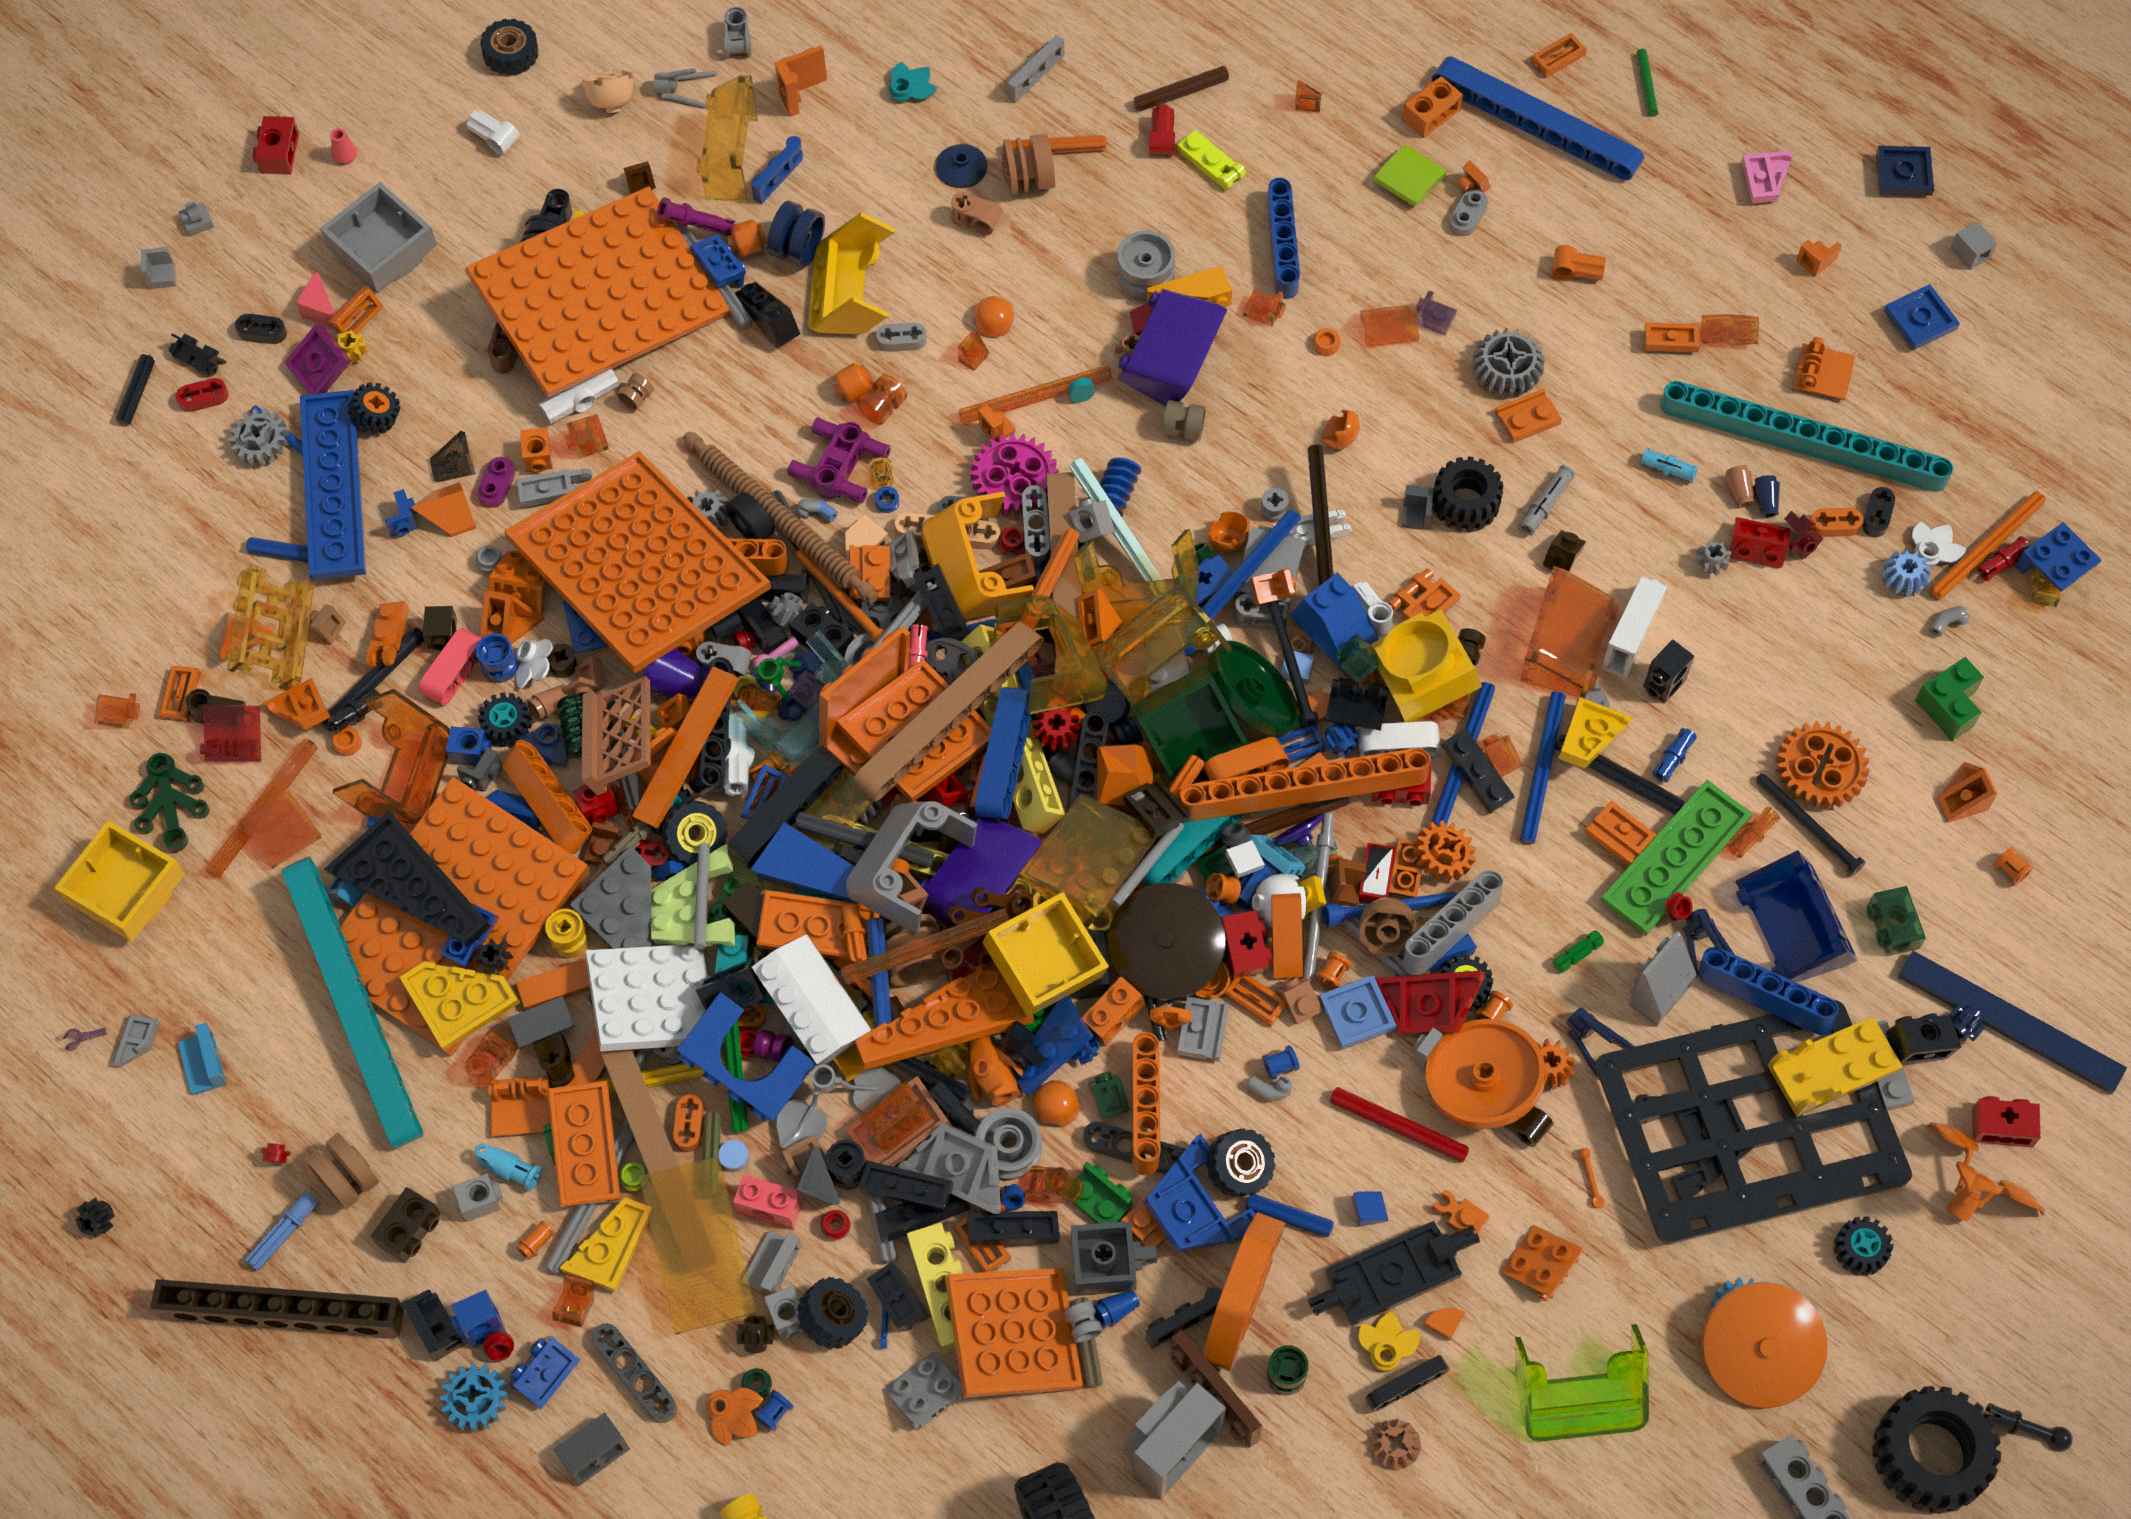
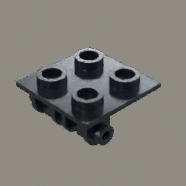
(1356, 705)

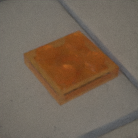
(280, 829)

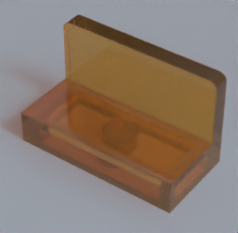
(1390, 325)

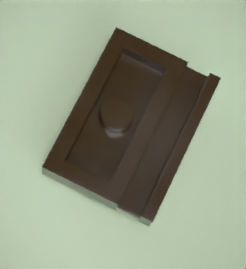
(1156, 807)

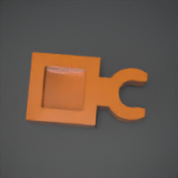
(1461, 1214)

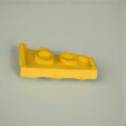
(1591, 732)
(611, 1247)

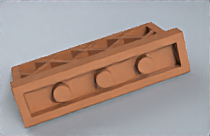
(597, 739)

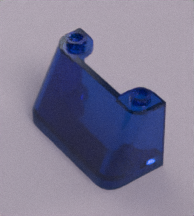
(1796, 918)

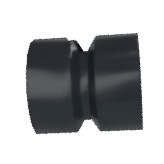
(845, 1164)

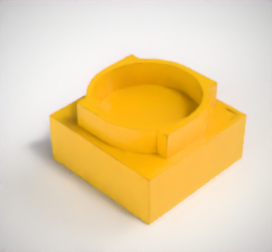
(1424, 665)
(120, 881)
(1045, 954)

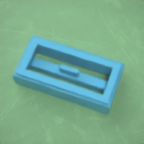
(1277, 855)

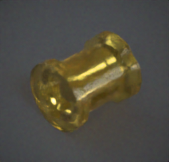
(880, 472)

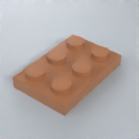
(873, 1151)

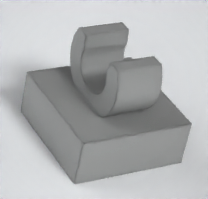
(196, 218)

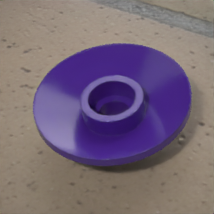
(1301, 832)

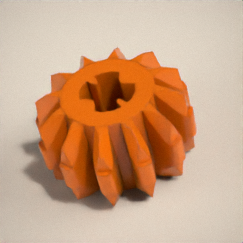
(1560, 1059)

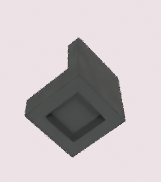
(1417, 507)

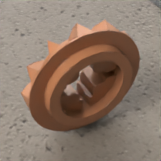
(1400, 1457)

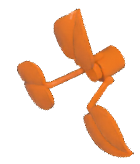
(1968, 1198)

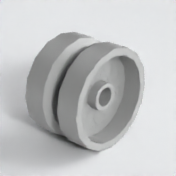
(1144, 261)

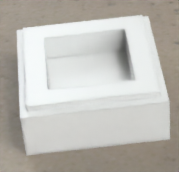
(1244, 859)

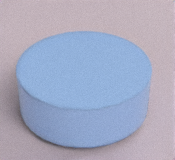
(733, 1155)

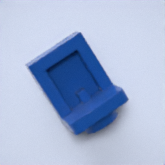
(405, 522)

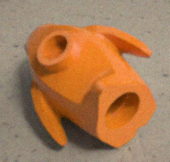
(992, 1072)

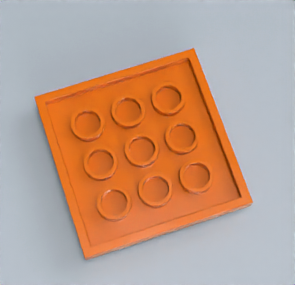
(893, 708)
(1012, 1332)

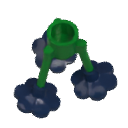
(771, 672)

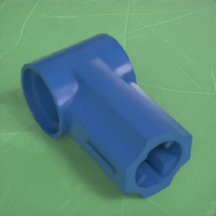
(1251, 882)

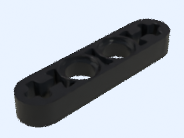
(1101, 1145)

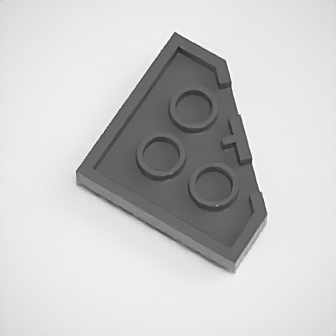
(619, 903)

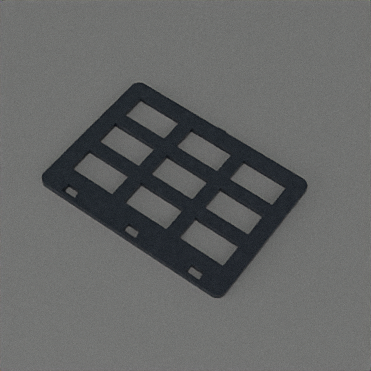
(1743, 1202)

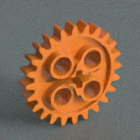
(1847, 775)

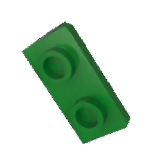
(1101, 1198)

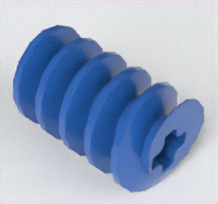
(1119, 481)

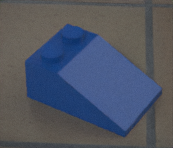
(1333, 616)

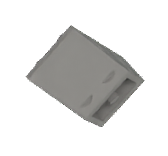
(1663, 980)

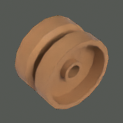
(339, 1173)

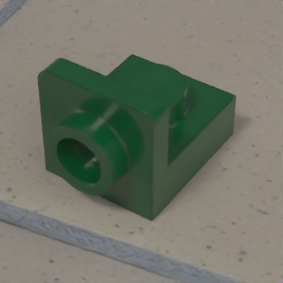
(1215, 862)
(1109, 1095)

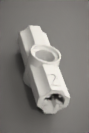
(579, 397)
(738, 759)

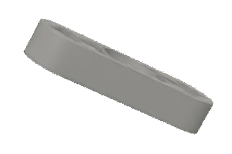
(1041, 514)

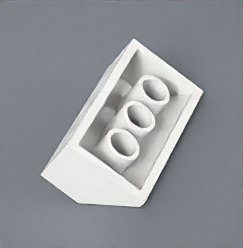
(811, 999)

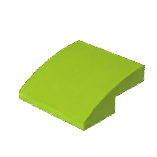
(1410, 175)

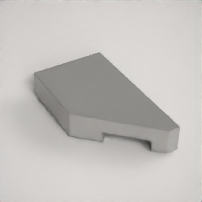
(136, 1039)

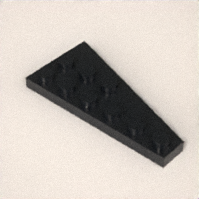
(402, 874)

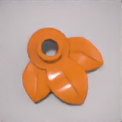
(737, 1415)

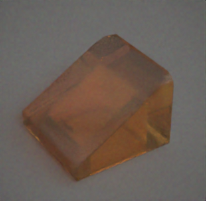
(1307, 98)
(972, 351)

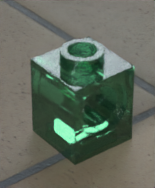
(1357, 658)

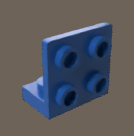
(2059, 557)

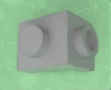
(1425, 1045)

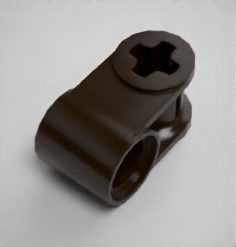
(555, 1059)

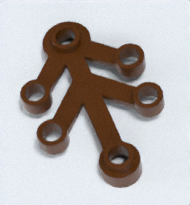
(1008, 903)

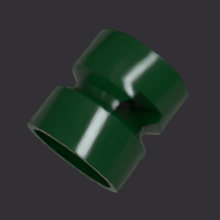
(1287, 1370)

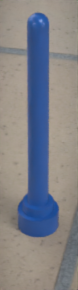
(1335, 914)

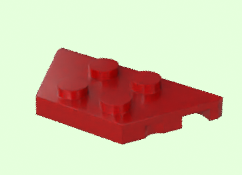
(1430, 1000)

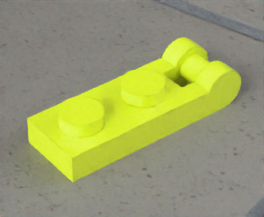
(1210, 160)

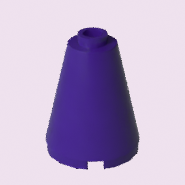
(673, 675)

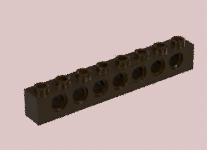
(277, 1308)

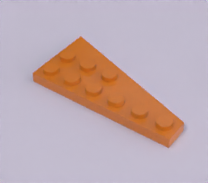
(950, 1016)

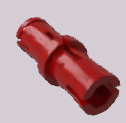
(2003, 559)

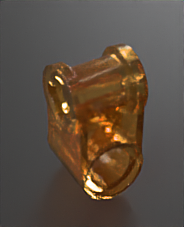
(492, 1054)
(1053, 1186)

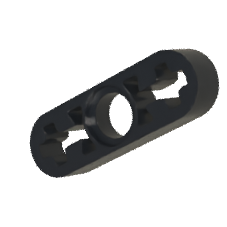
(1407, 1383)

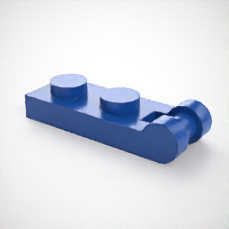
(777, 170)

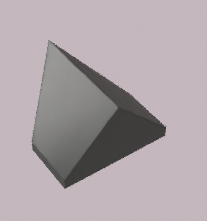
(816, 1179)

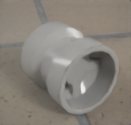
(1083, 1322)

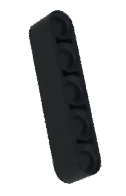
(1081, 764)
(713, 765)
(792, 797)

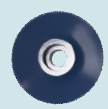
(963, 173)

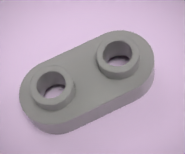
(1470, 211)

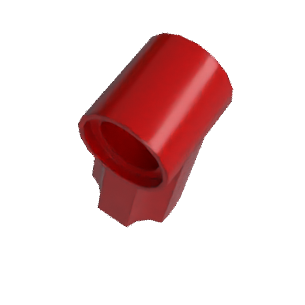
(1162, 134)

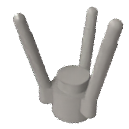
(667, 82)

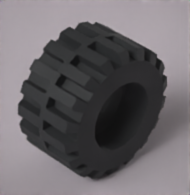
(1473, 476)

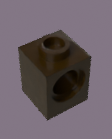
(438, 626)

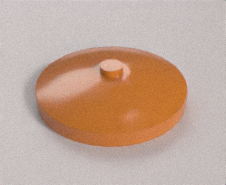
(1485, 1074)
(1764, 1344)

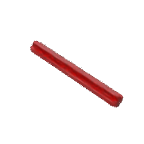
(1399, 1124)

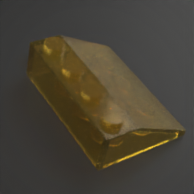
(1088, 857)

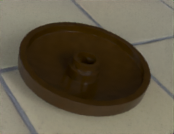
(1167, 941)

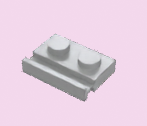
(1205, 1033)

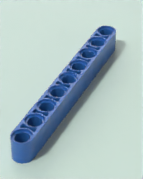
(1541, 119)

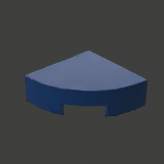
(669, 868)

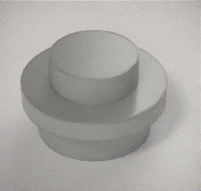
(488, 558)

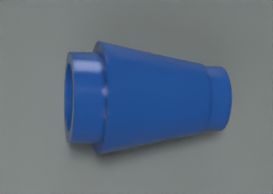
(1115, 1308)

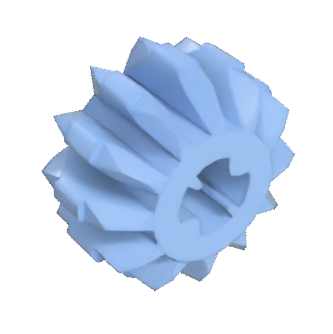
(1906, 572)

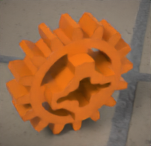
(1445, 851)

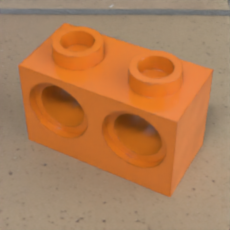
(1432, 106)
(1114, 1010)

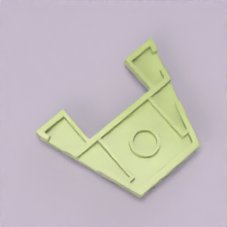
(675, 904)

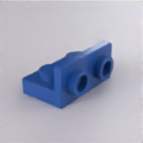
(718, 261)
(543, 1370)

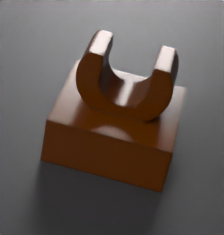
(639, 177)

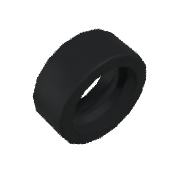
(749, 517)

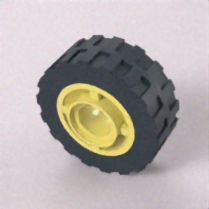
(677, 825)

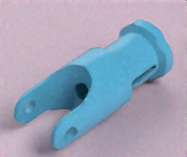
(508, 1166)

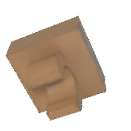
(327, 623)

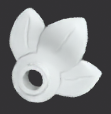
(1937, 543)
(533, 661)

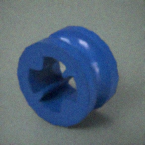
(887, 491)

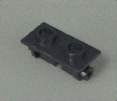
(205, 358)

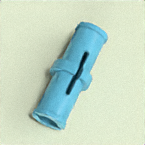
(1685, 471)

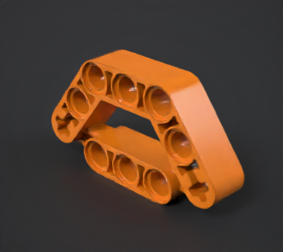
(1242, 1290)

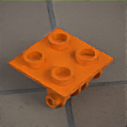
(1823, 370)
(519, 1105)
(1542, 1261)

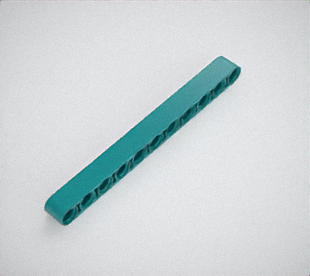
(1818, 435)
(352, 1003)

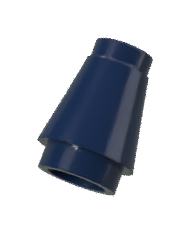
(1767, 494)

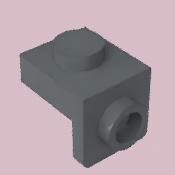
(484, 772)

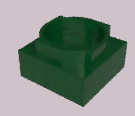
(1187, 721)

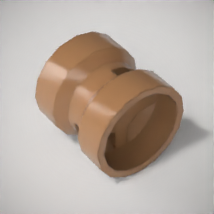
(635, 391)

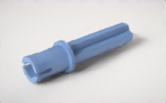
(282, 1231)

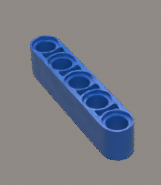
(1284, 247)
(1003, 754)
(1768, 991)

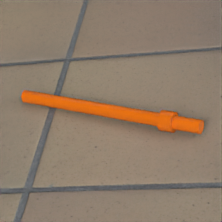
(840, 596)

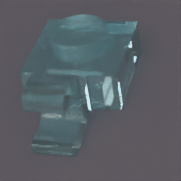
(1308, 855)

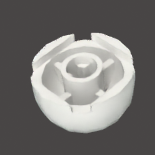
(1276, 885)

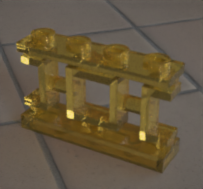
(291, 631)

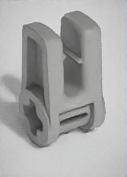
(1259, 616)

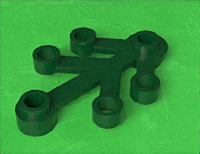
(167, 798)

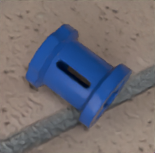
(1280, 1062)
(773, 1410)

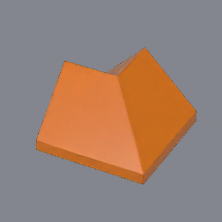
(1121, 771)

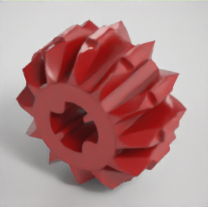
(1066, 731)

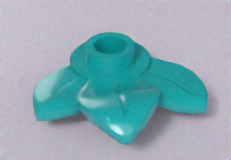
(913, 82)

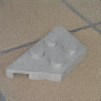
(965, 1161)

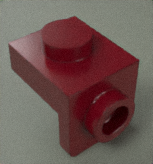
(1808, 537)

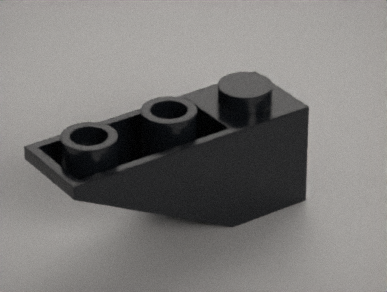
(768, 313)

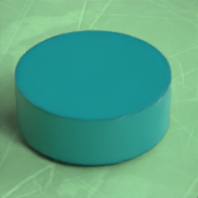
(1081, 390)

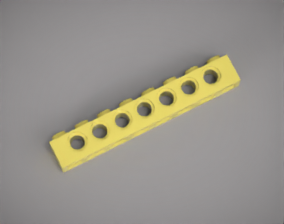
(1035, 790)

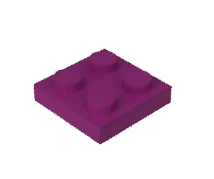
(318, 361)

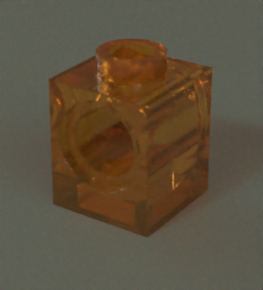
(586, 436)

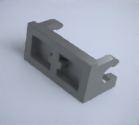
(540, 1022)
(591, 1449)

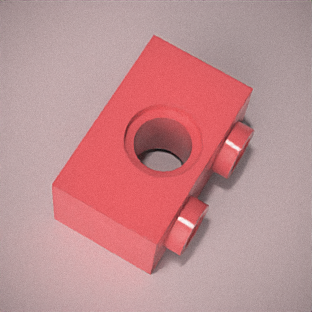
(768, 1202)

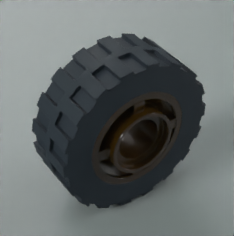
(832, 1313)

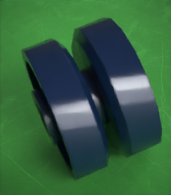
(795, 233)

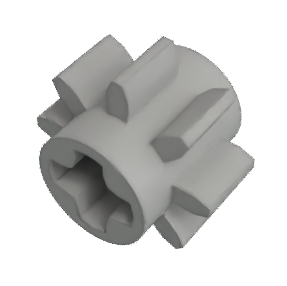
(1713, 557)
(786, 609)

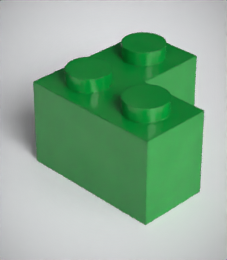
(1947, 698)

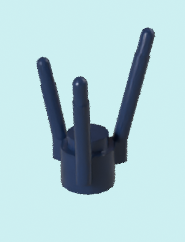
(1703, 926)
(1585, 1025)

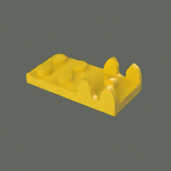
(1834, 1066)

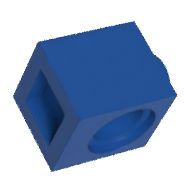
(460, 738)

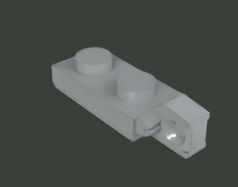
(904, 557)

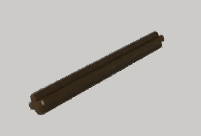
(1320, 513)

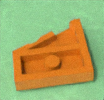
(299, 705)

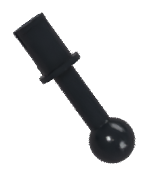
(2058, 1438)

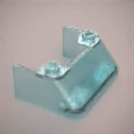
(802, 734)

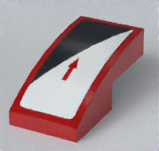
(1379, 867)

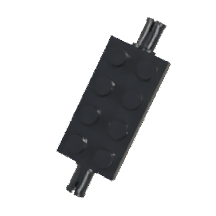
(1393, 1272)

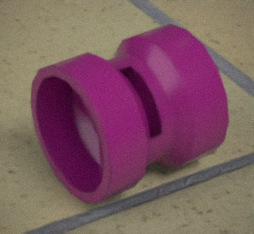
(769, 1045)

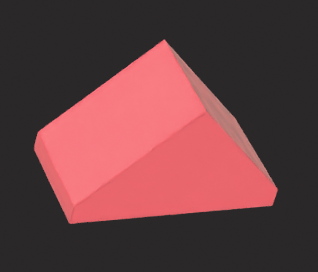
(314, 302)

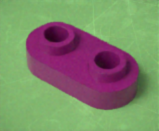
(498, 480)

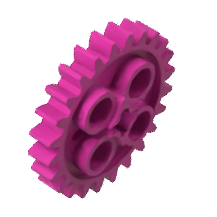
(1012, 472)

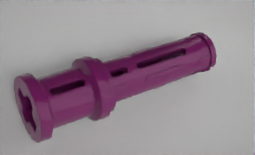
(686, 215)

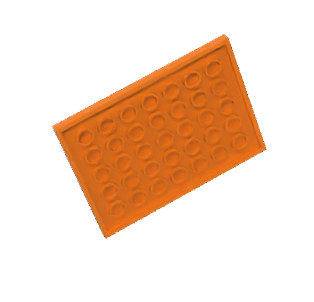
(597, 292)
(637, 561)
(495, 865)

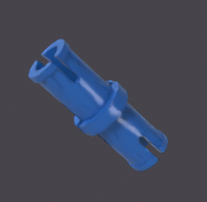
(1674, 755)

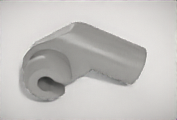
(1948, 616)
(1272, 1091)

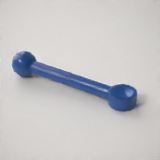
(883, 1342)

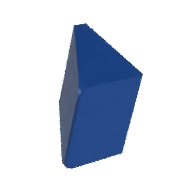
(1369, 1207)

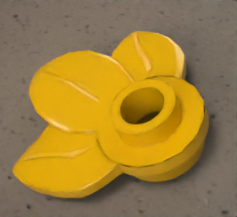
(1388, 1338)

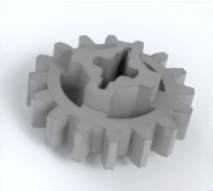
(258, 437)

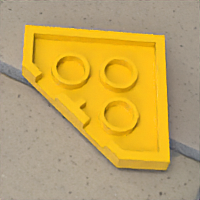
(457, 999)

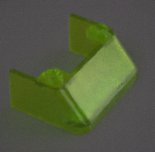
(1585, 1403)

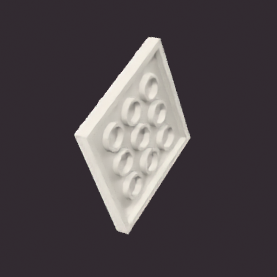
(645, 995)

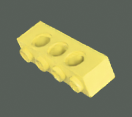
(923, 1245)

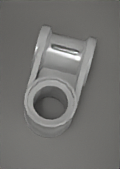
(736, 36)
(737, 655)

